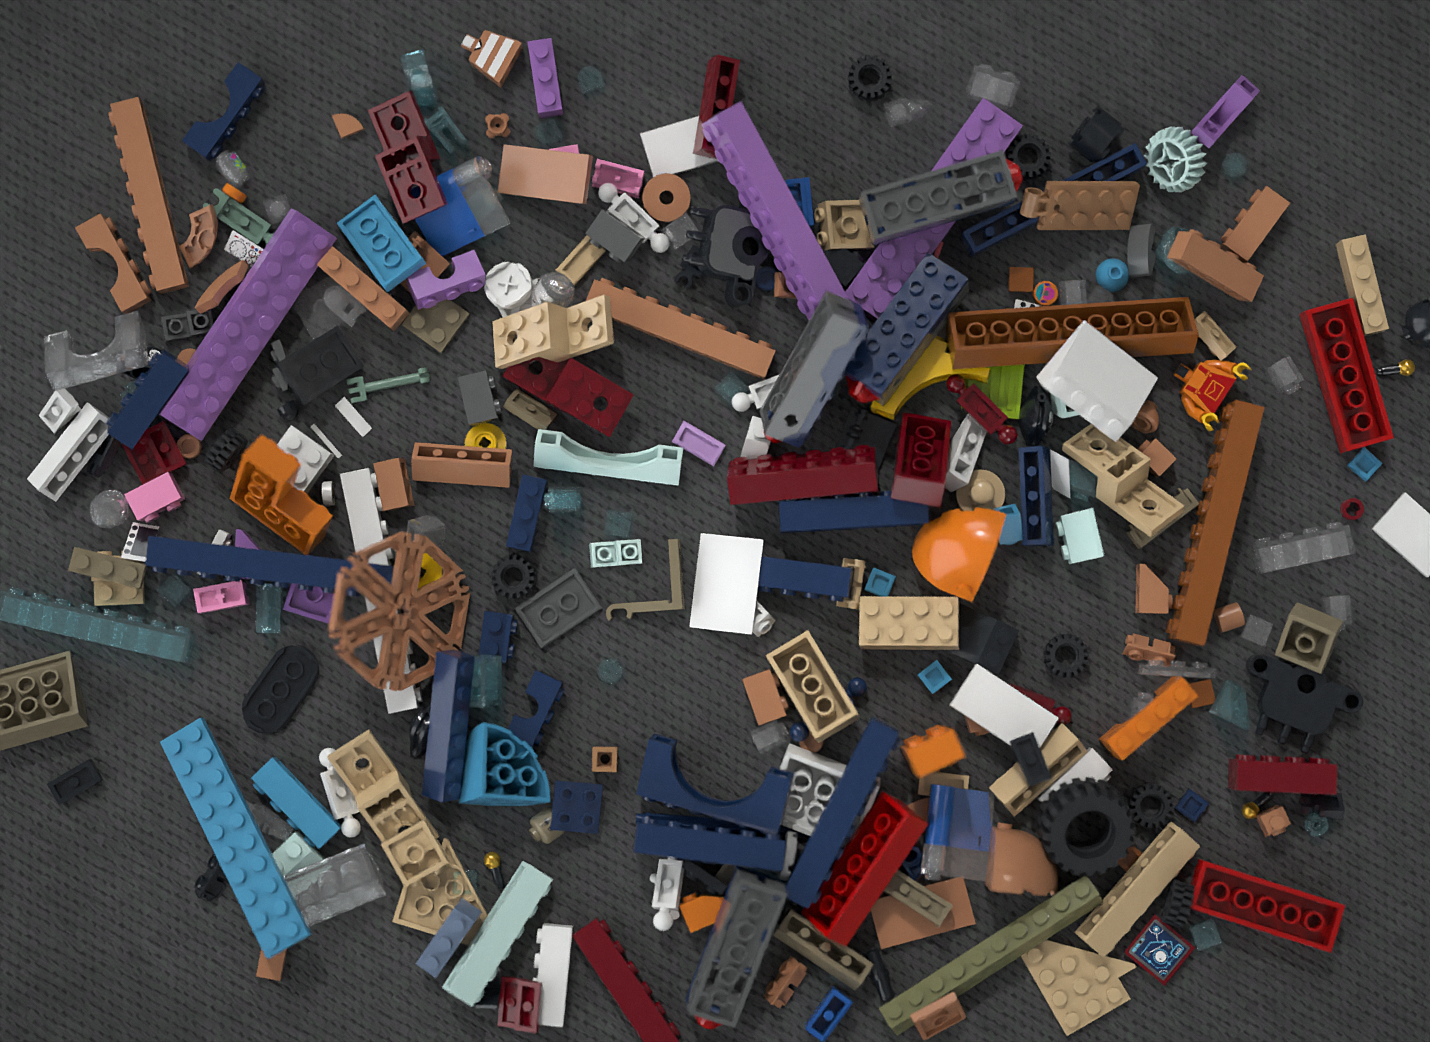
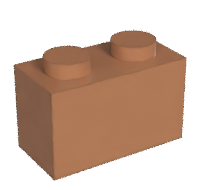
(765, 697)

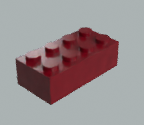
(921, 459)
(1290, 775)

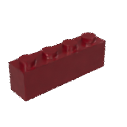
(716, 97)

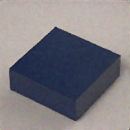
(1191, 805)

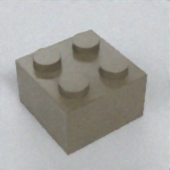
(1309, 637)

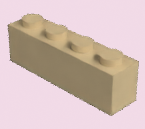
(1362, 283)
(1060, 751)

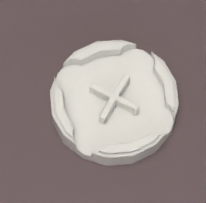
(508, 285)

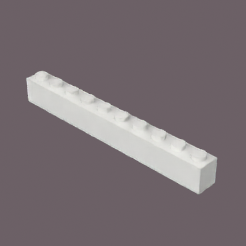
(368, 528)

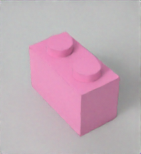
(155, 497)

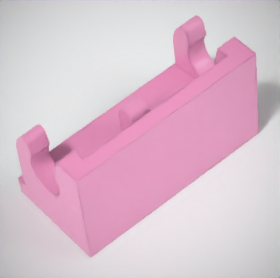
(622, 177)
(221, 596)

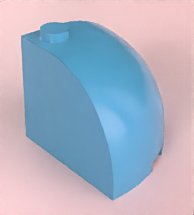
(501, 770)

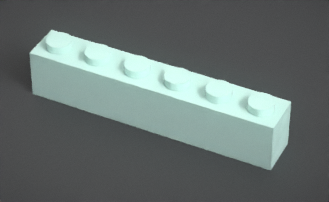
(497, 934)

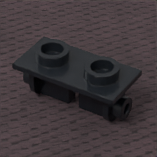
(208, 883)

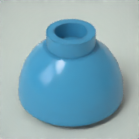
(1112, 274)

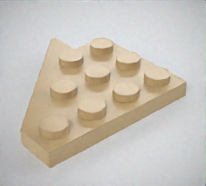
(433, 900)
(1077, 982)

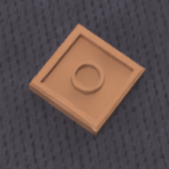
(938, 1016)

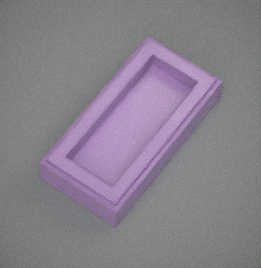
(698, 443)

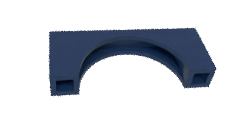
(664, 782)

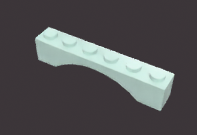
(559, 452)

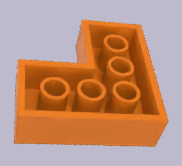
(268, 493)

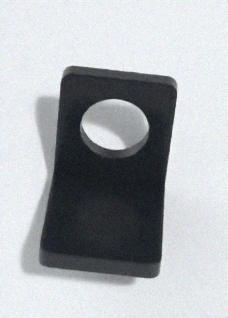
(491, 993)

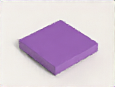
(310, 604)

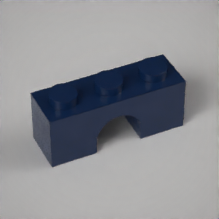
(526, 513)
(545, 691)

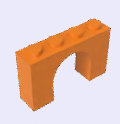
(1169, 701)

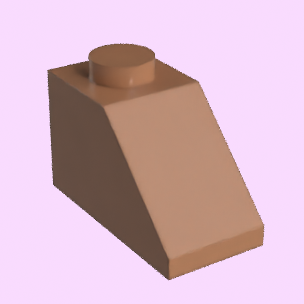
(1151, 593)

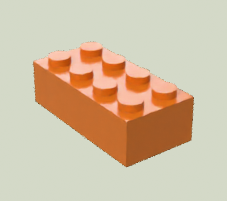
(932, 750)

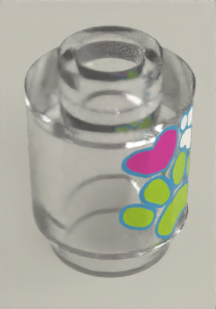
(232, 168)

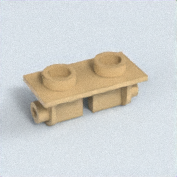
(858, 566)

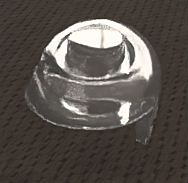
(554, 288)

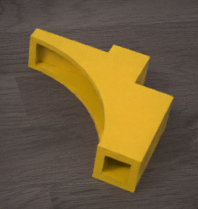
(931, 368)

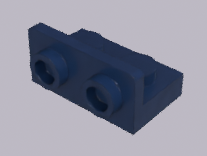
(497, 635)

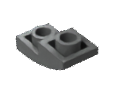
(1139, 252)
(186, 325)
(278, 354)

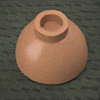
(1147, 418)

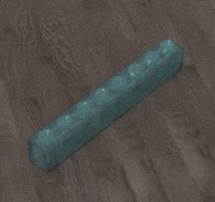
(95, 626)

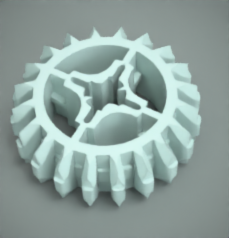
(1187, 161)

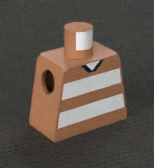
(492, 55)

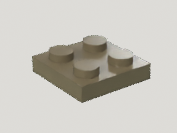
(436, 324)

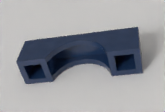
(207, 137)

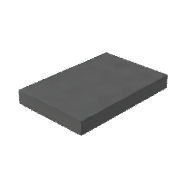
(558, 608)

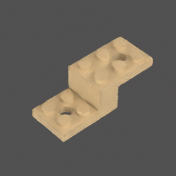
(553, 332)
(1123, 479)
(378, 788)

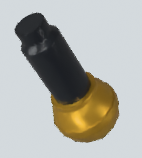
(1405, 368)
(1251, 809)
(492, 861)

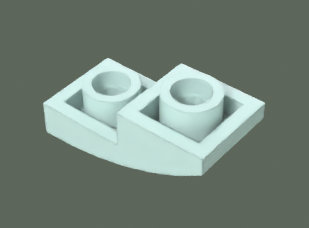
(615, 553)

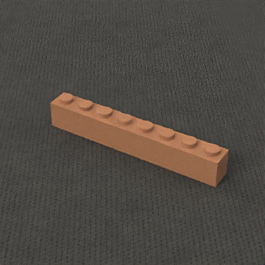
(149, 195)
(685, 331)

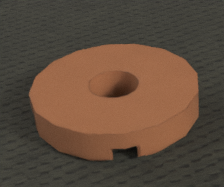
(680, 200)

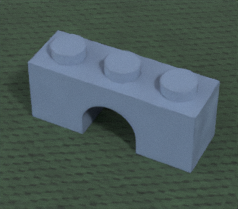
(448, 937)

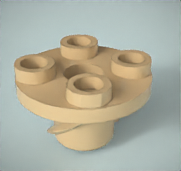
(982, 491)

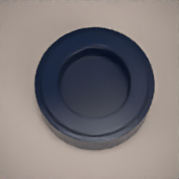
(766, 278)

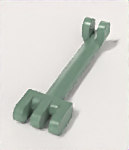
(363, 388)

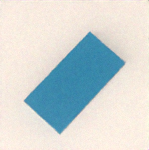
(381, 243)

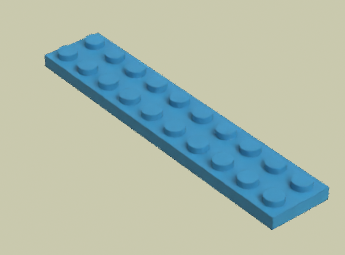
(235, 838)

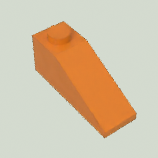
(700, 910)

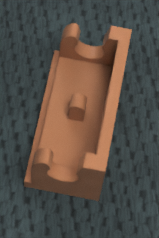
(393, 484)

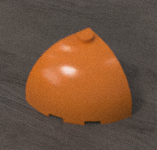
(958, 549)

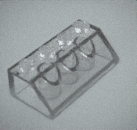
(336, 885)

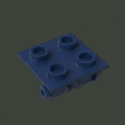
(576, 807)

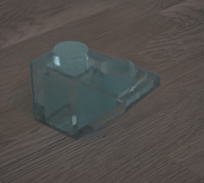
(419, 78)
(563, 500)

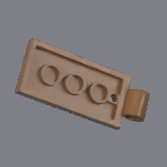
(1082, 205)

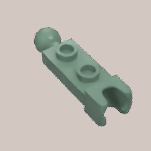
(241, 219)

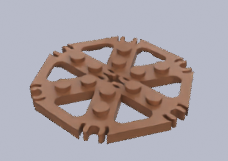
(404, 595)

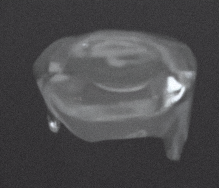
(109, 509)

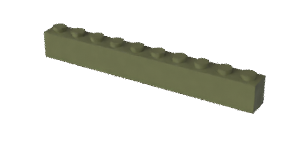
(994, 952)

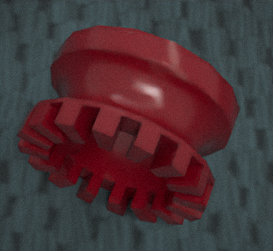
(1346, 504)

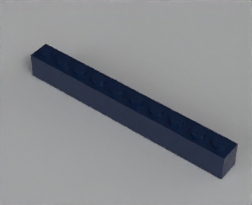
(252, 564)

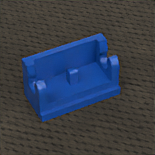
(801, 193)

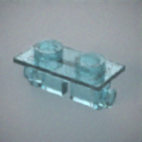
(268, 608)

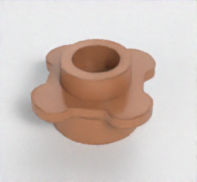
(492, 120)

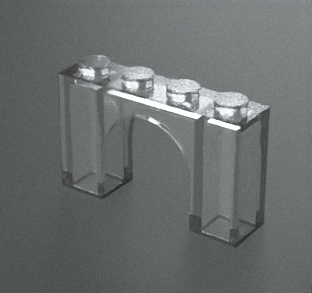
(124, 354)

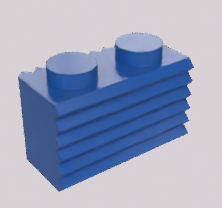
(828, 1014)

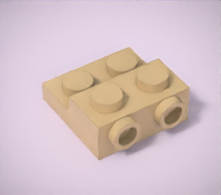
(842, 226)
(114, 593)
(415, 854)

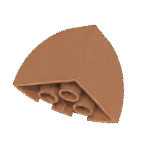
(1019, 863)

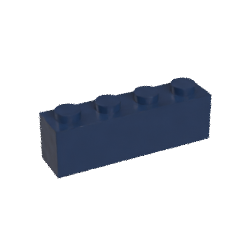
(147, 398)
(1036, 496)
(805, 577)

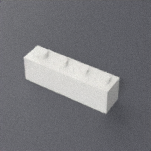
(70, 452)
(553, 971)

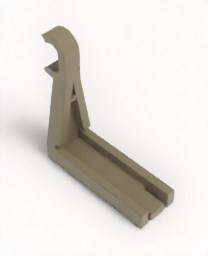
(677, 588)

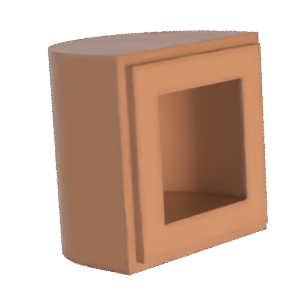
(1229, 617)

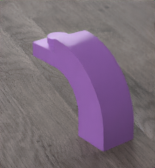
(1225, 111)

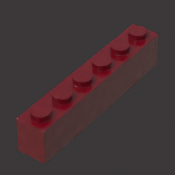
(624, 984)

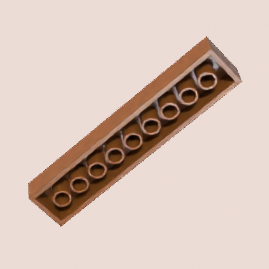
(1038, 333)
(1215, 522)

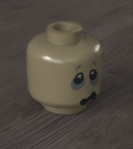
(541, 827)

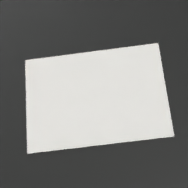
(726, 583)

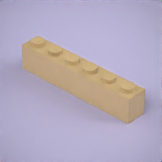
(1137, 889)

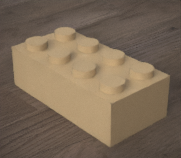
(909, 623)
(813, 686)

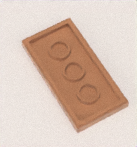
(545, 174)
(900, 924)

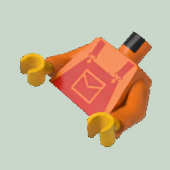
(1207, 387)

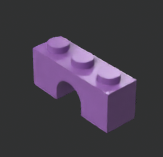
(545, 78)
(429, 290)

